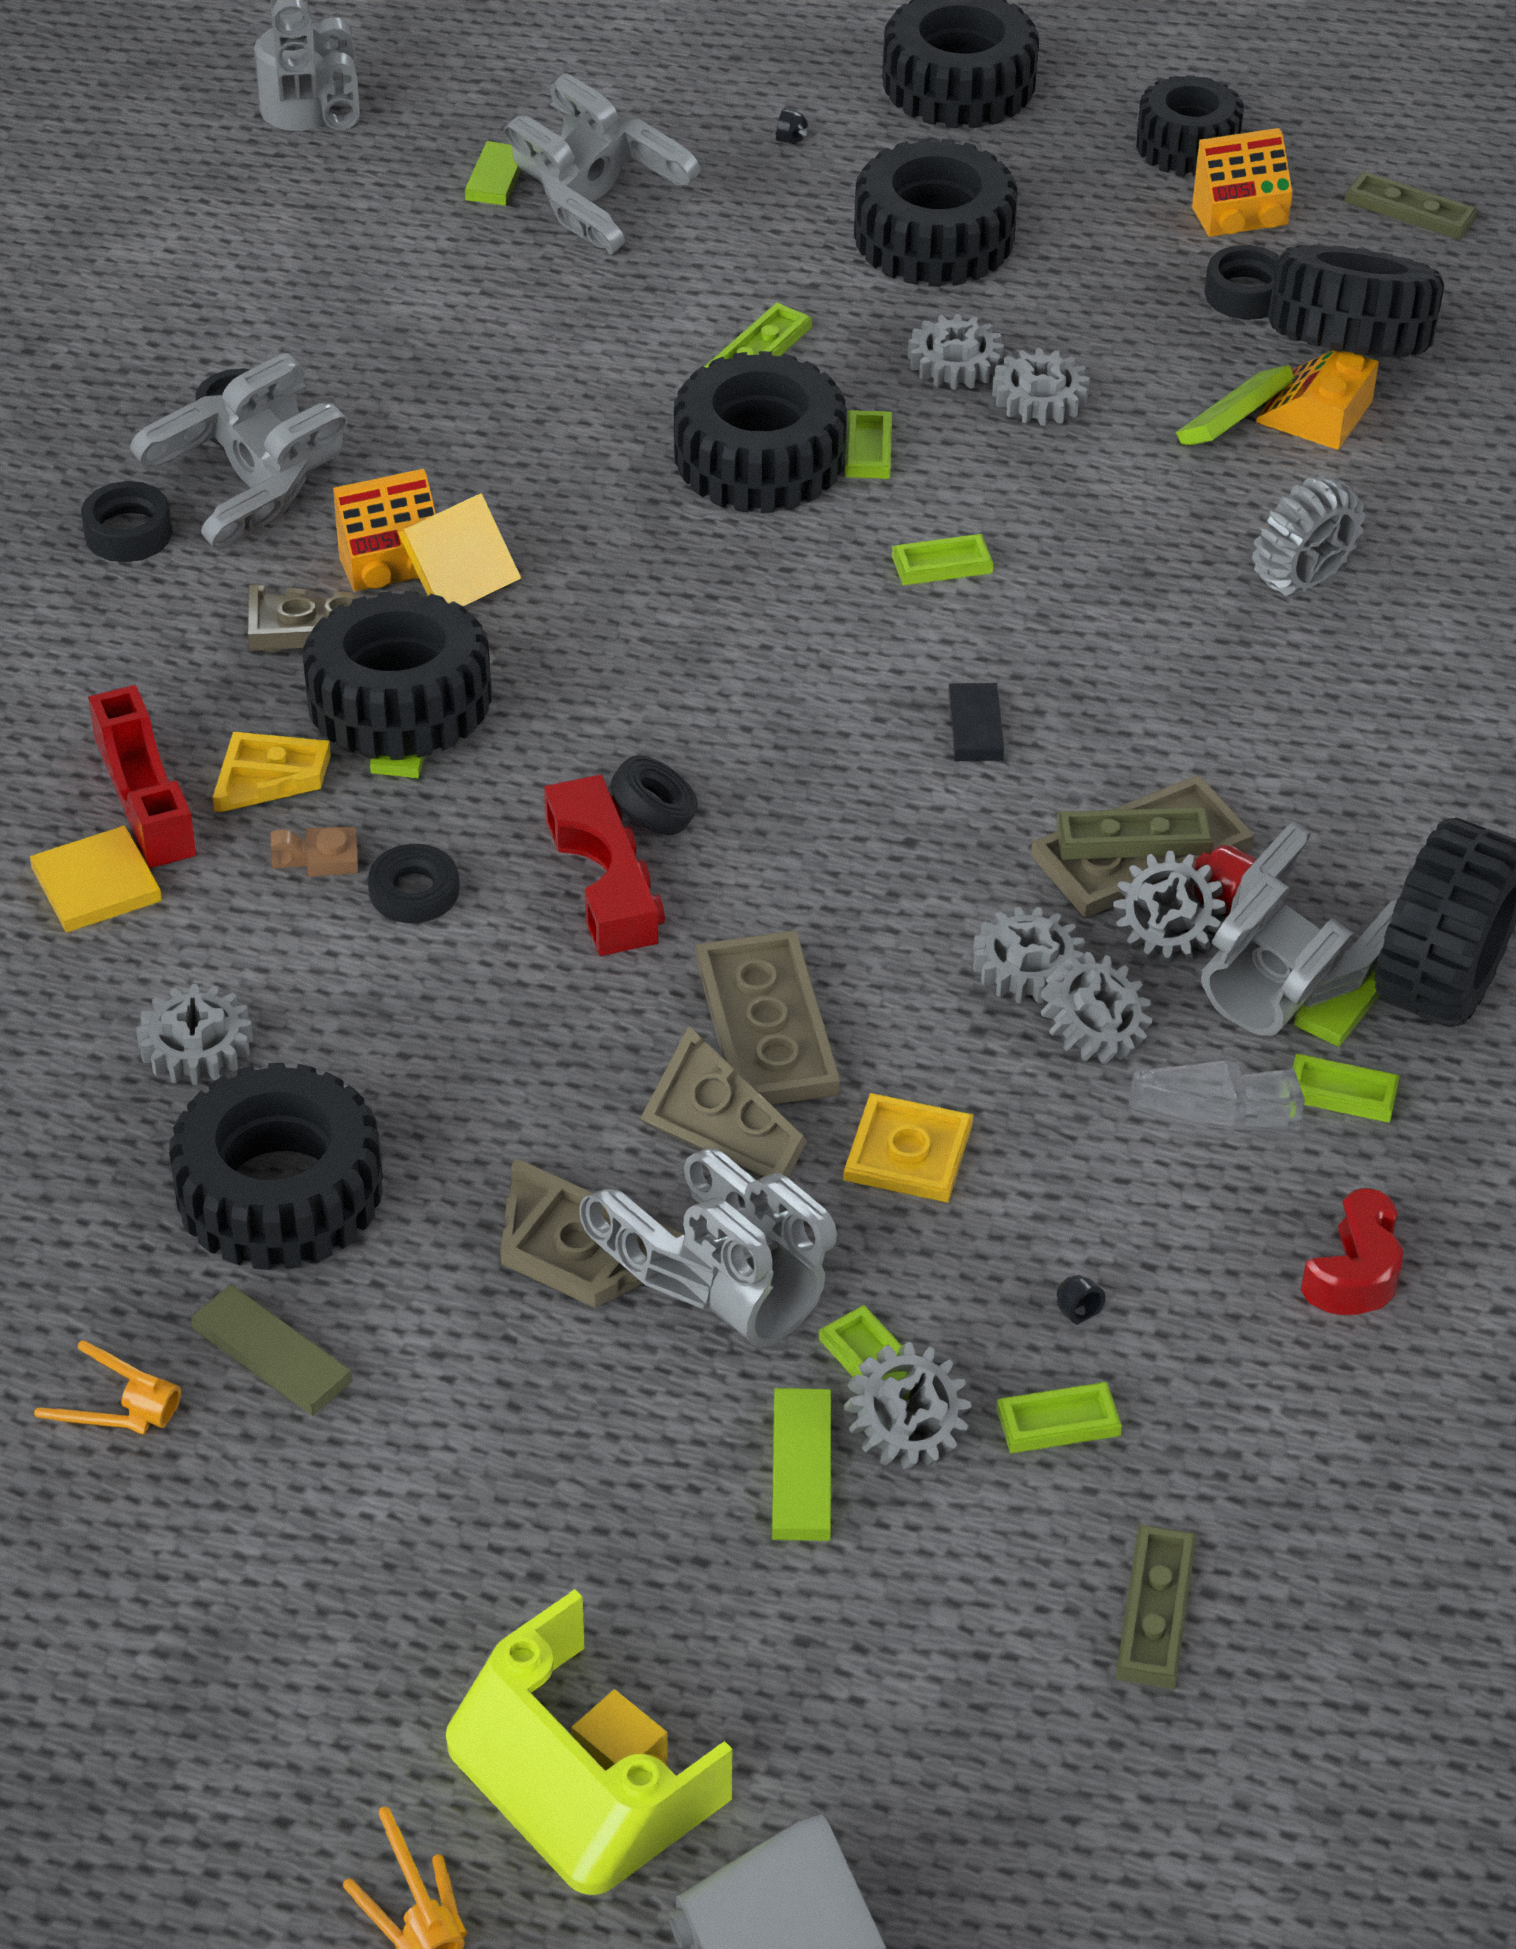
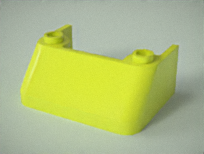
(575, 1814)

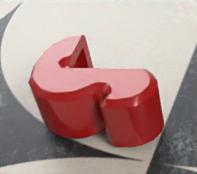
(1372, 1259)

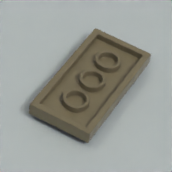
(1094, 882)
(768, 1016)

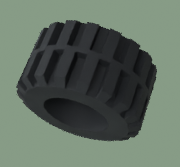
(1181, 113)

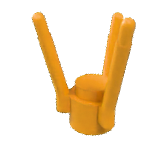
(145, 1395)
(426, 1922)

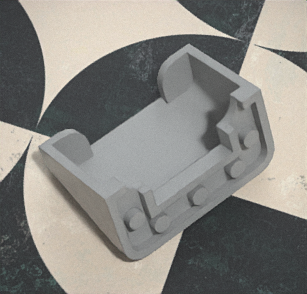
(779, 1896)

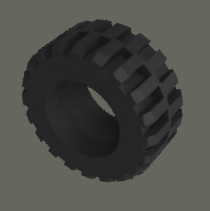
(960, 60)
(935, 212)
(1355, 300)
(753, 469)
(397, 675)
(1450, 923)
(285, 1216)

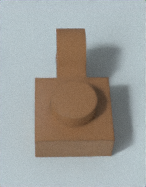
(323, 851)

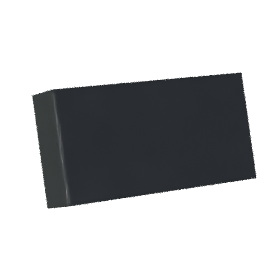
(976, 722)

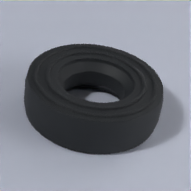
(677, 797)
(413, 906)

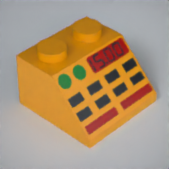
(1242, 182)
(1324, 398)
(369, 524)

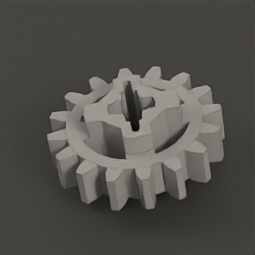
(955, 351)
(1040, 386)
(1150, 897)
(1027, 952)
(1096, 1007)
(194, 1034)
(931, 1400)

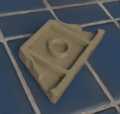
(550, 1244)

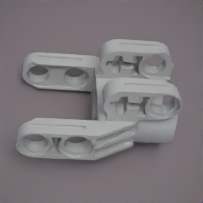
(298, 70)
(590, 157)
(262, 438)
(1277, 958)
(736, 1260)

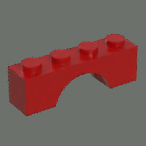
(151, 802)
(618, 905)

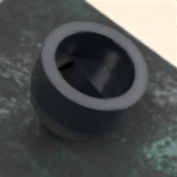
(791, 126)
(1076, 1292)

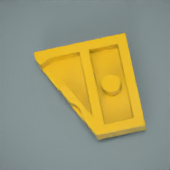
(268, 769)

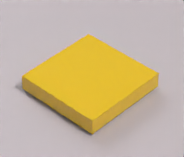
(460, 552)
(95, 878)
(908, 1147)

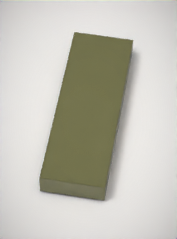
(1411, 205)
(1133, 832)
(271, 1349)
(1156, 1606)

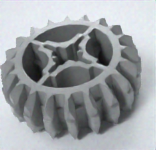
(1308, 535)

